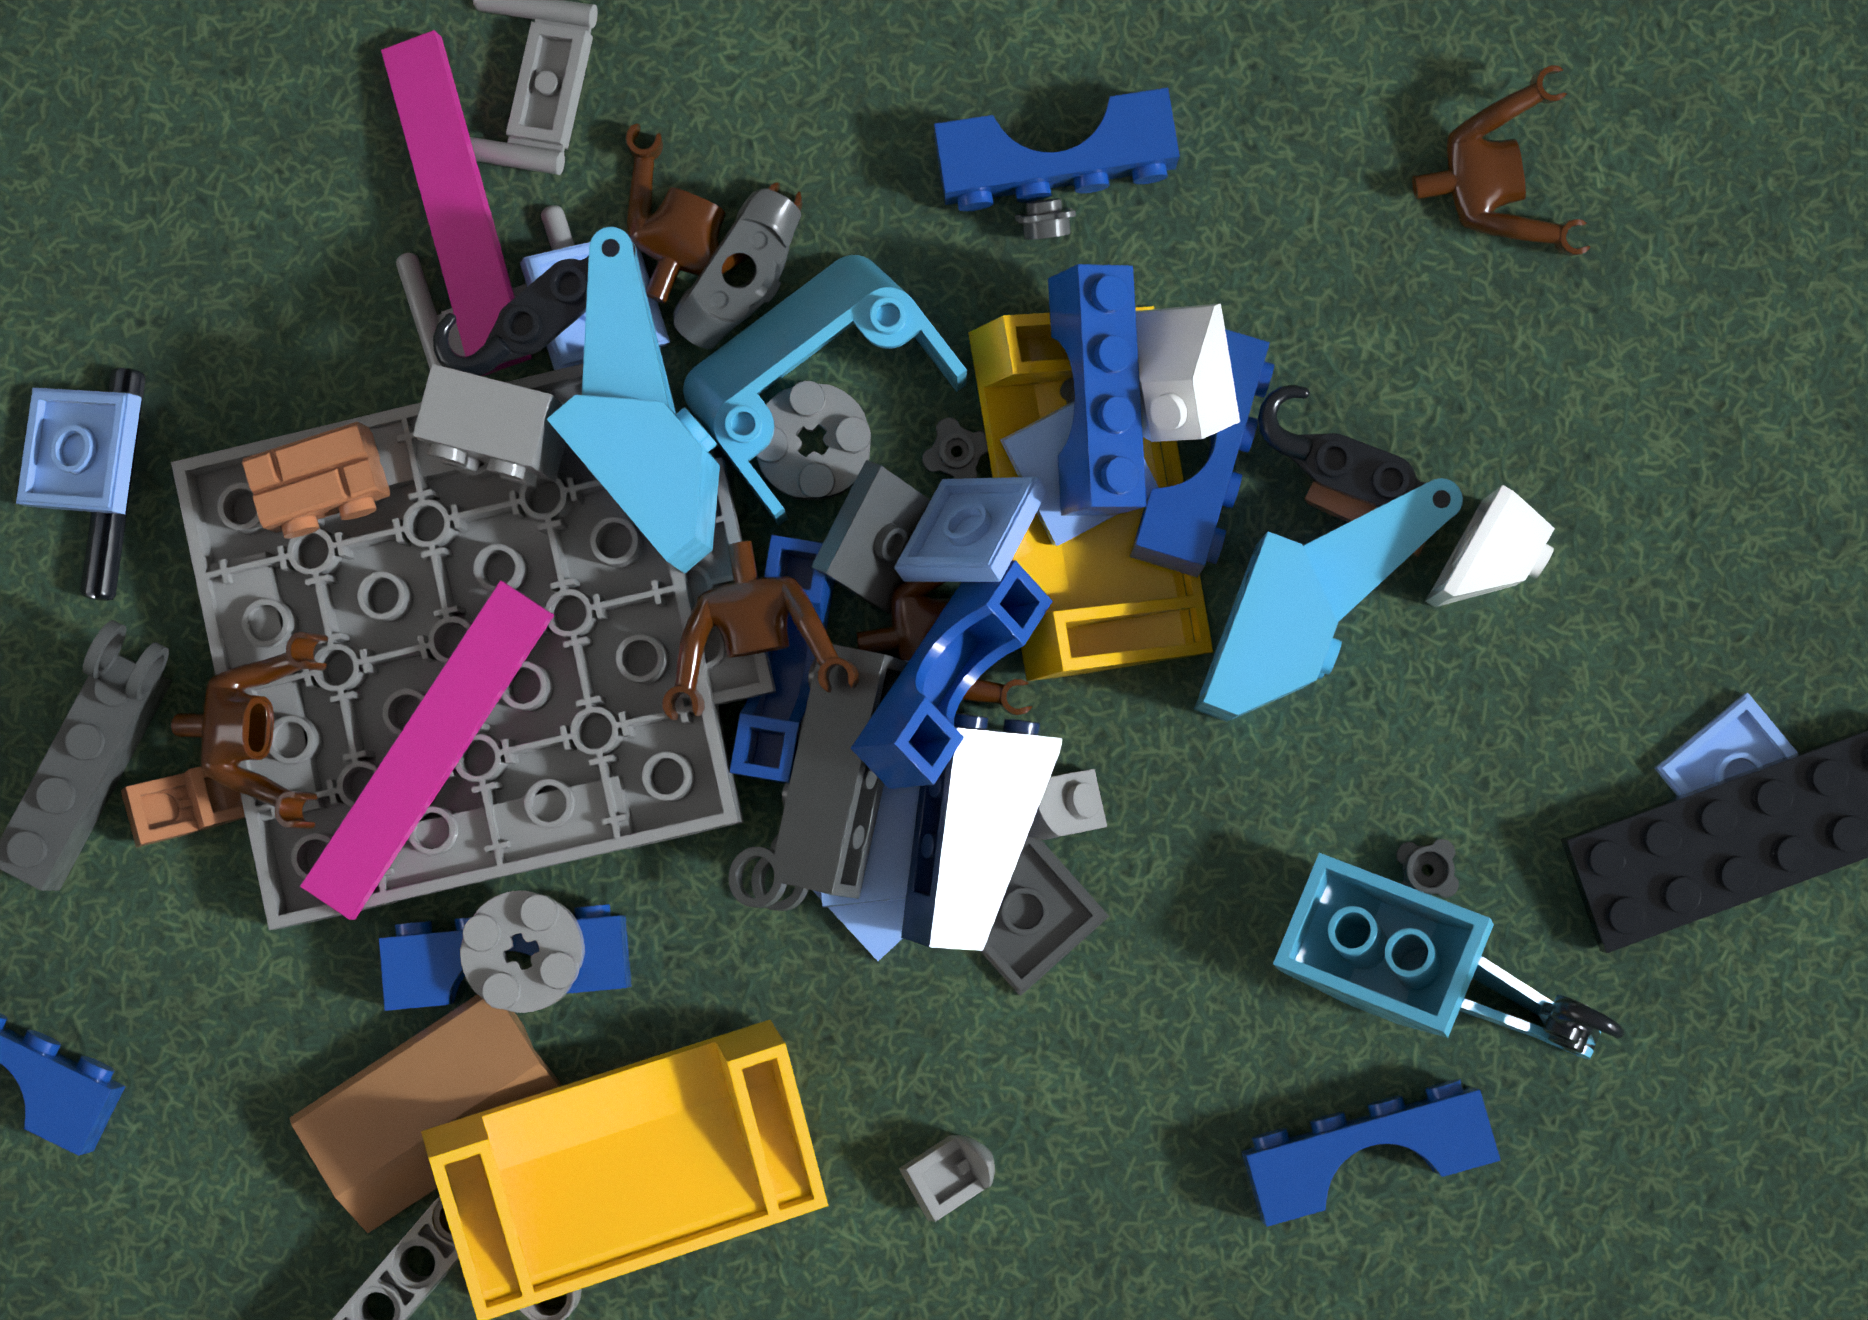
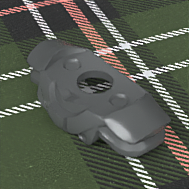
(764, 233)

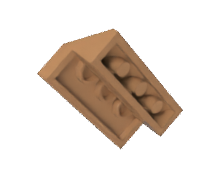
(371, 1125)

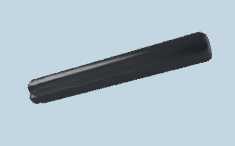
(108, 529)

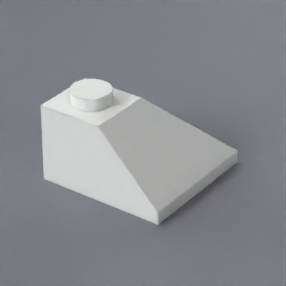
(1184, 373)
(1496, 550)

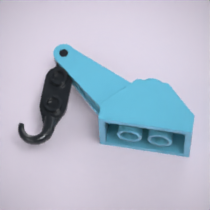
(626, 416)
(1298, 593)
(1414, 959)

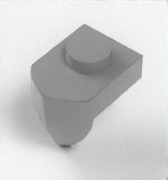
(1069, 806)
(949, 1174)

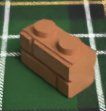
(316, 480)

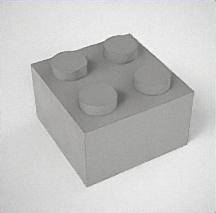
(492, 423)

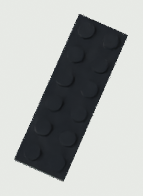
(1724, 843)

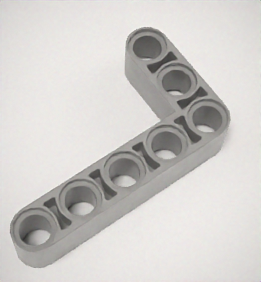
(409, 1289)

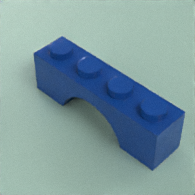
(985, 163)
(1104, 452)
(1182, 519)
(771, 722)
(914, 724)
(427, 968)
(61, 1097)
(1295, 1172)

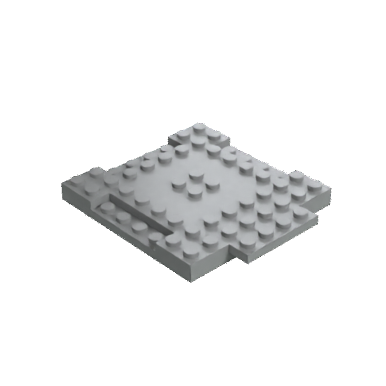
(579, 739)

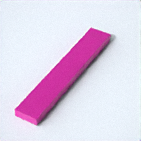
(450, 187)
(427, 750)

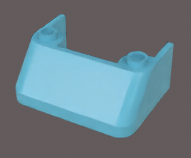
(728, 383)

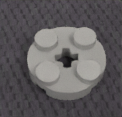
(846, 438)
(490, 936)

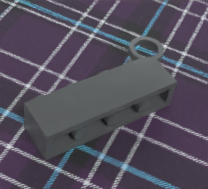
(84, 760)
(830, 793)

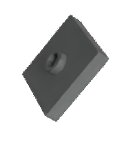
(871, 535)

